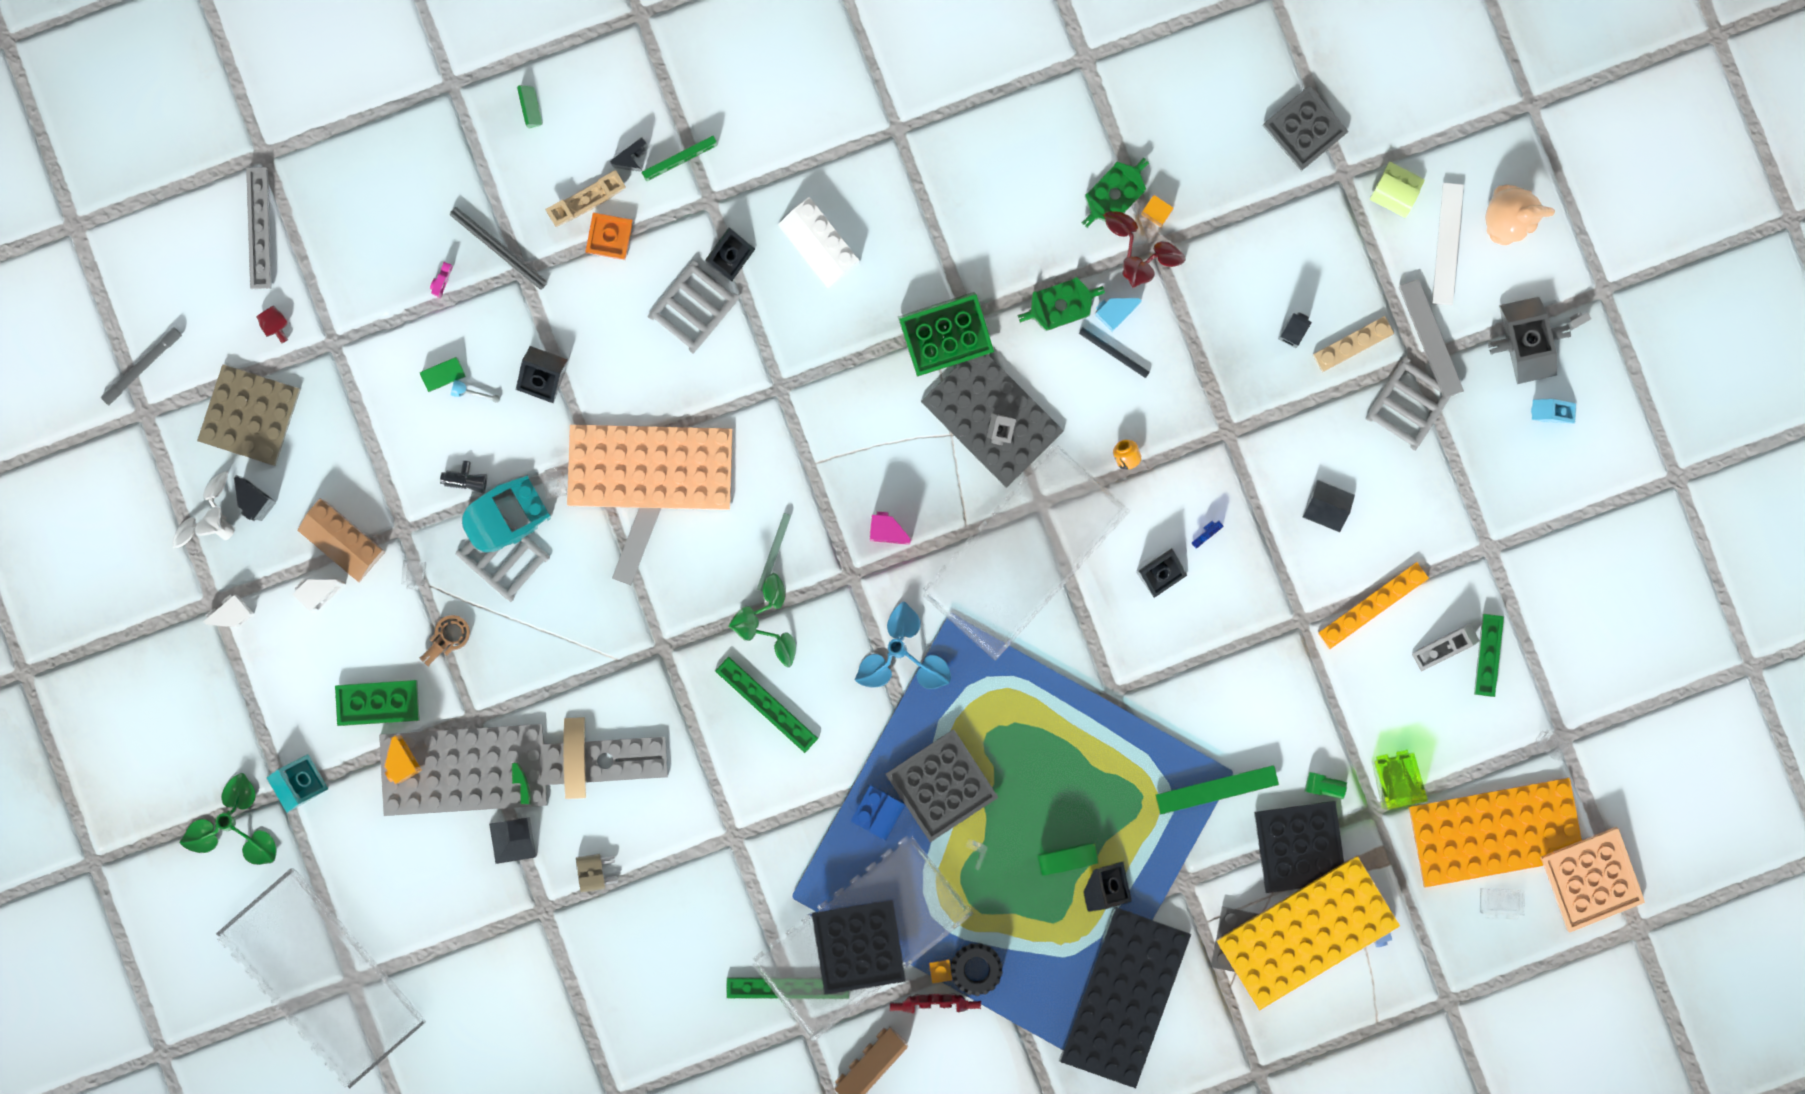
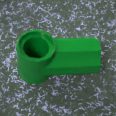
(1320, 784)

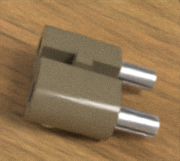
(591, 874)

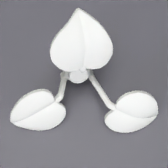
(213, 520)

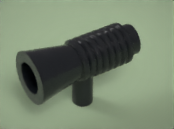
(462, 480)

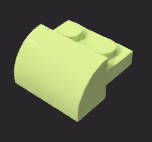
(1397, 189)

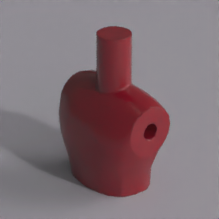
(272, 322)

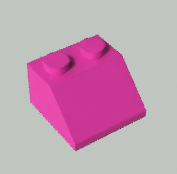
(887, 530)

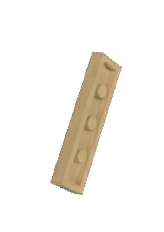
(1353, 344)

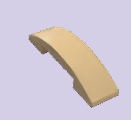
(586, 199)
(574, 758)

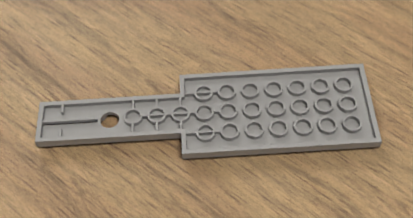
(475, 768)

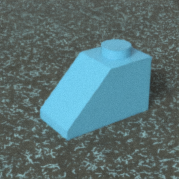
(1116, 311)
(1553, 411)

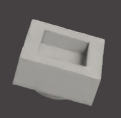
(1578, 319)

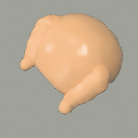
(1513, 214)

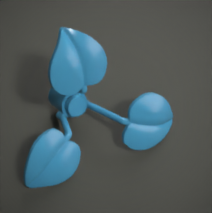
(902, 623)

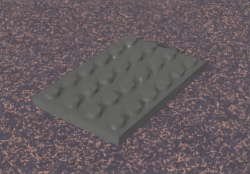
(965, 405)

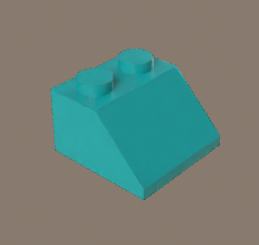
(297, 783)

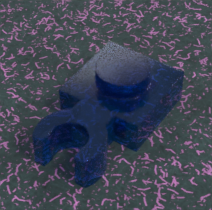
(1210, 529)

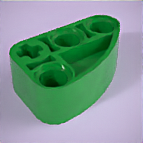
(1067, 859)

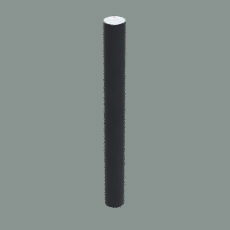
(1114, 352)

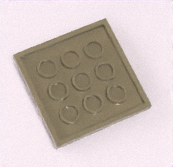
(248, 415)

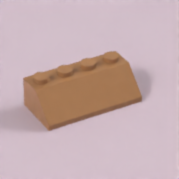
(340, 540)
(873, 1064)

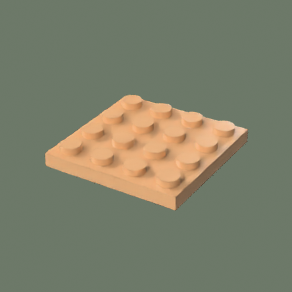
(1592, 879)

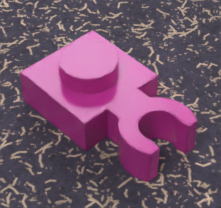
(438, 285)

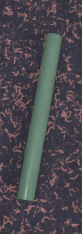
(774, 550)

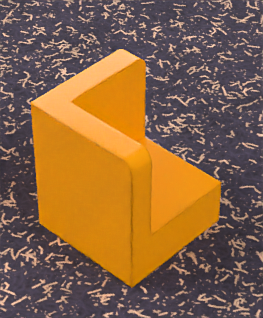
(1157, 211)

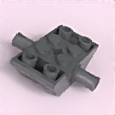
(1535, 359)

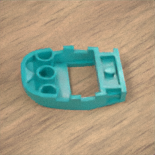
(486, 525)

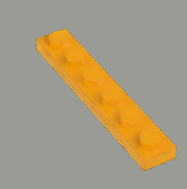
(1373, 605)

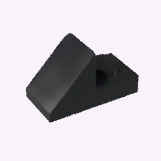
(625, 158)

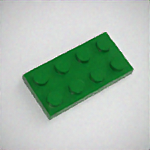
(377, 703)

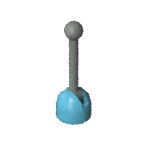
(460, 389)

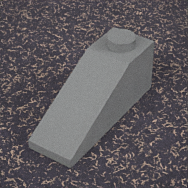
(1446, 647)

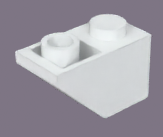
(231, 613)

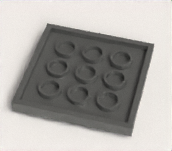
(941, 785)

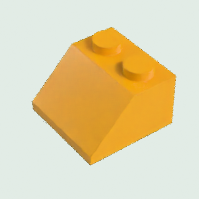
(400, 761)

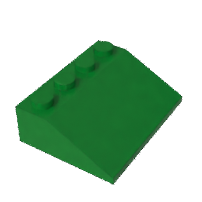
(946, 334)

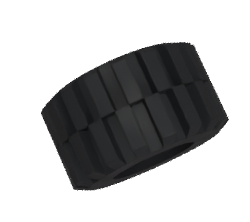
(976, 987)

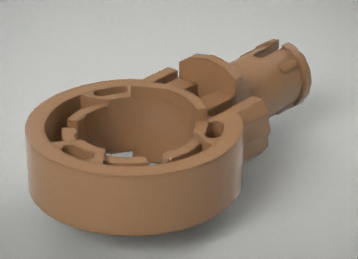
(435, 650)

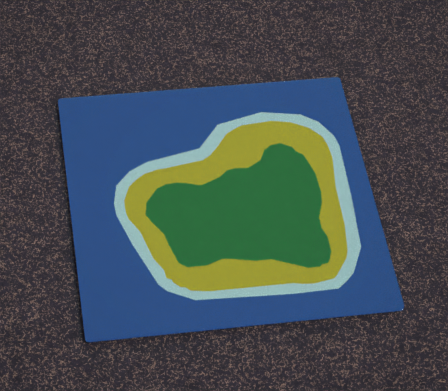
(1064, 777)

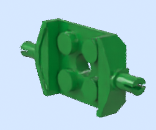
(1120, 177)
(1075, 295)

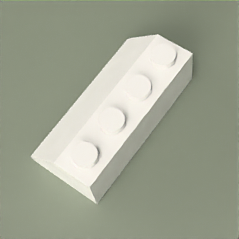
(818, 242)

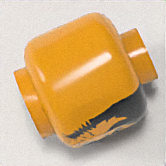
(1127, 454)

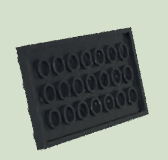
(1125, 997)

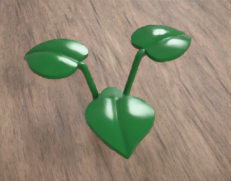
(746, 622)
(201, 835)

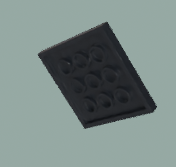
(1298, 844)
(858, 947)

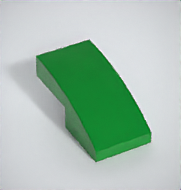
(519, 777)

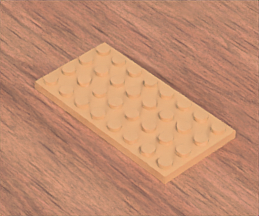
(649, 467)

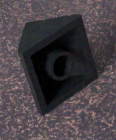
(729, 254)
(1329, 506)
(1162, 573)

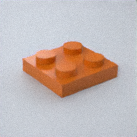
(609, 236)

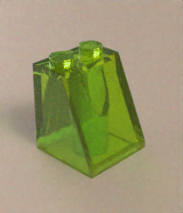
(1398, 780)

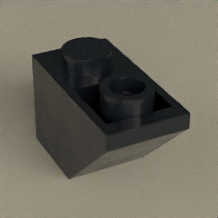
(1295, 329)

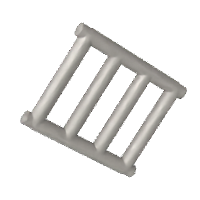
(718, 314)
(1384, 399)
(494, 580)

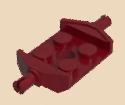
(942, 1000)

